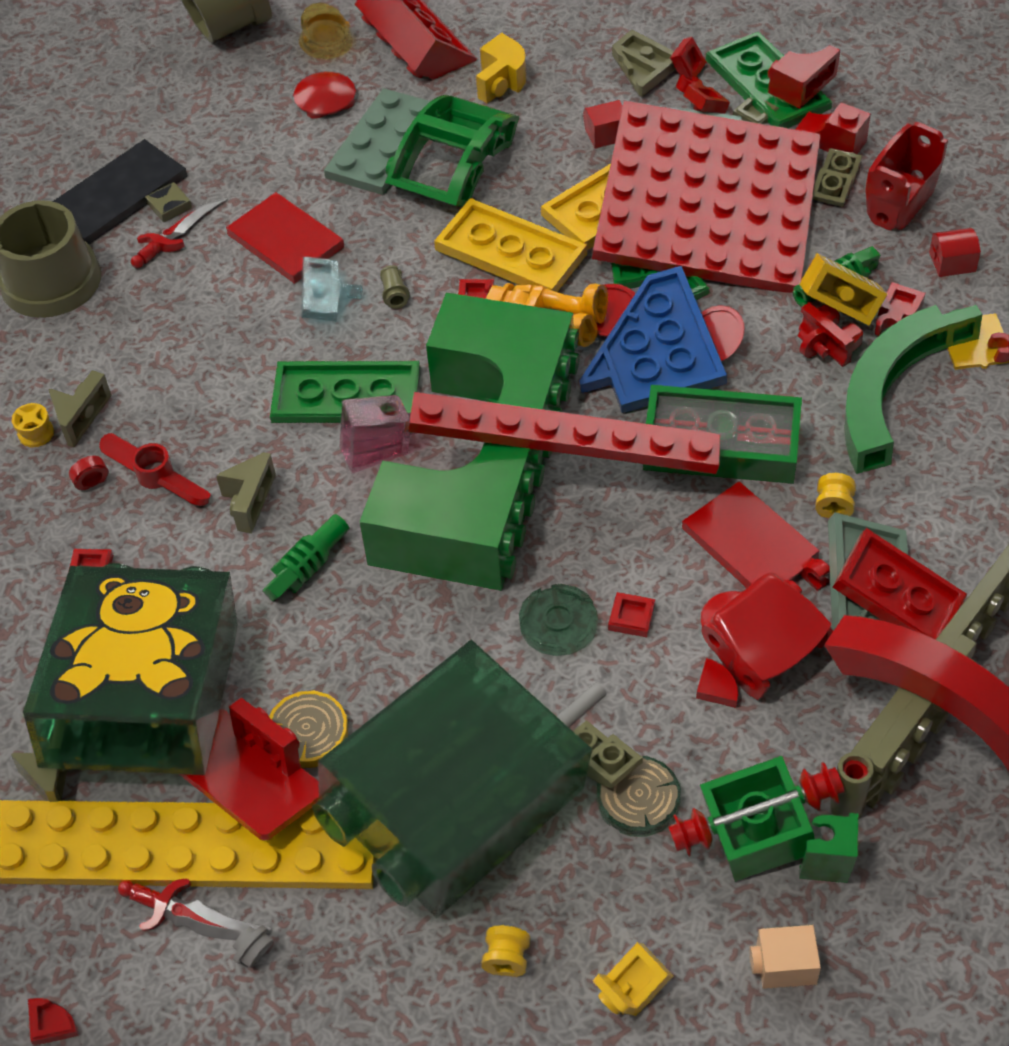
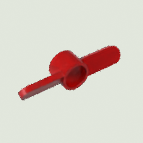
(162, 476)

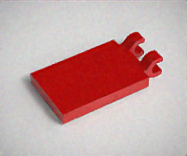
(754, 540)

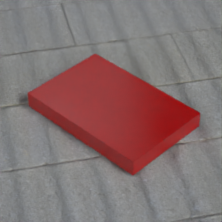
(284, 236)
(897, 587)

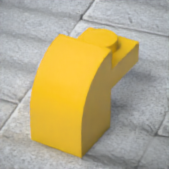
(501, 68)

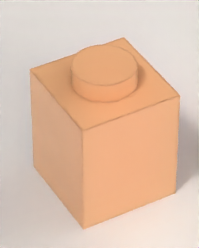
(786, 957)

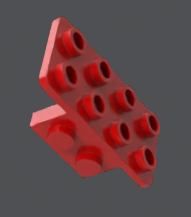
(256, 772)

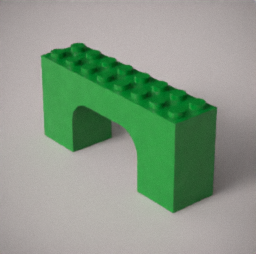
(471, 518)

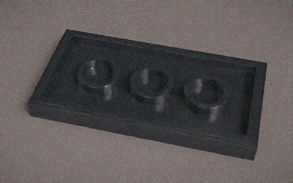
(120, 189)

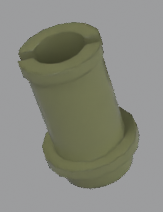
(395, 292)

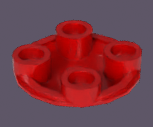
(324, 94)

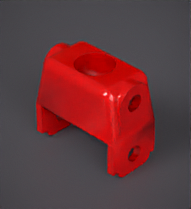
(892, 185)
(765, 632)

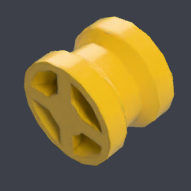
(34, 417)
(835, 495)
(505, 951)

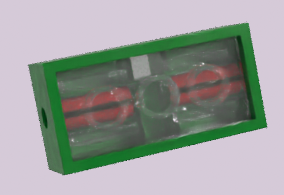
(755, 429)

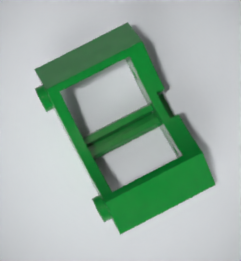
(457, 124)

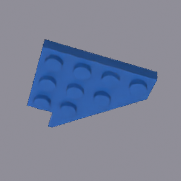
(656, 343)

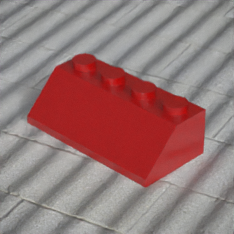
(416, 36)

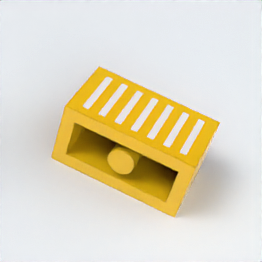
(843, 289)

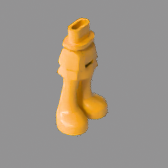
(587, 309)

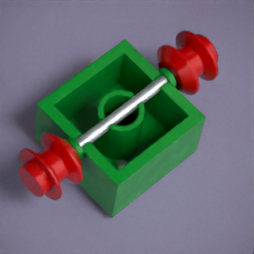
(758, 815)

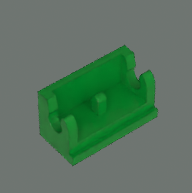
(833, 858)

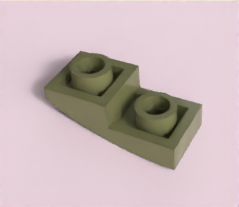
(836, 177)
(610, 756)

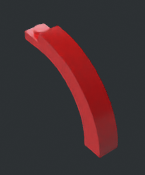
(927, 669)

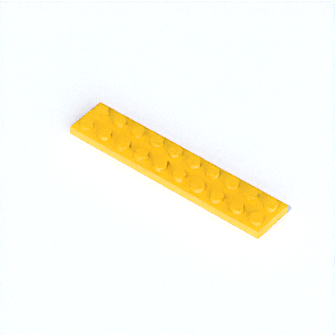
(168, 843)

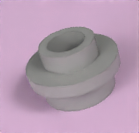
(252, 945)

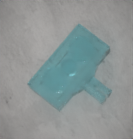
(323, 289)

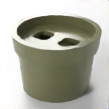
(222, 17)
(45, 260)

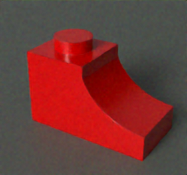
(801, 76)
(842, 130)

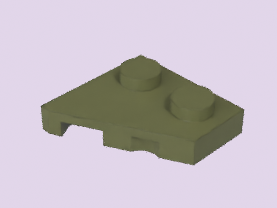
(642, 61)

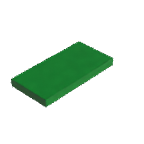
(746, 67)
(316, 388)

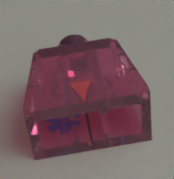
(373, 431)

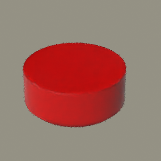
(88, 472)

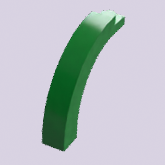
(883, 362)

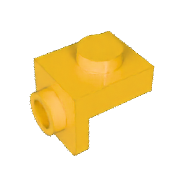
(632, 981)

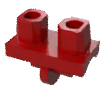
(824, 337)

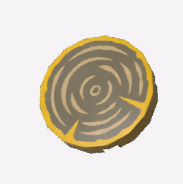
(315, 721)

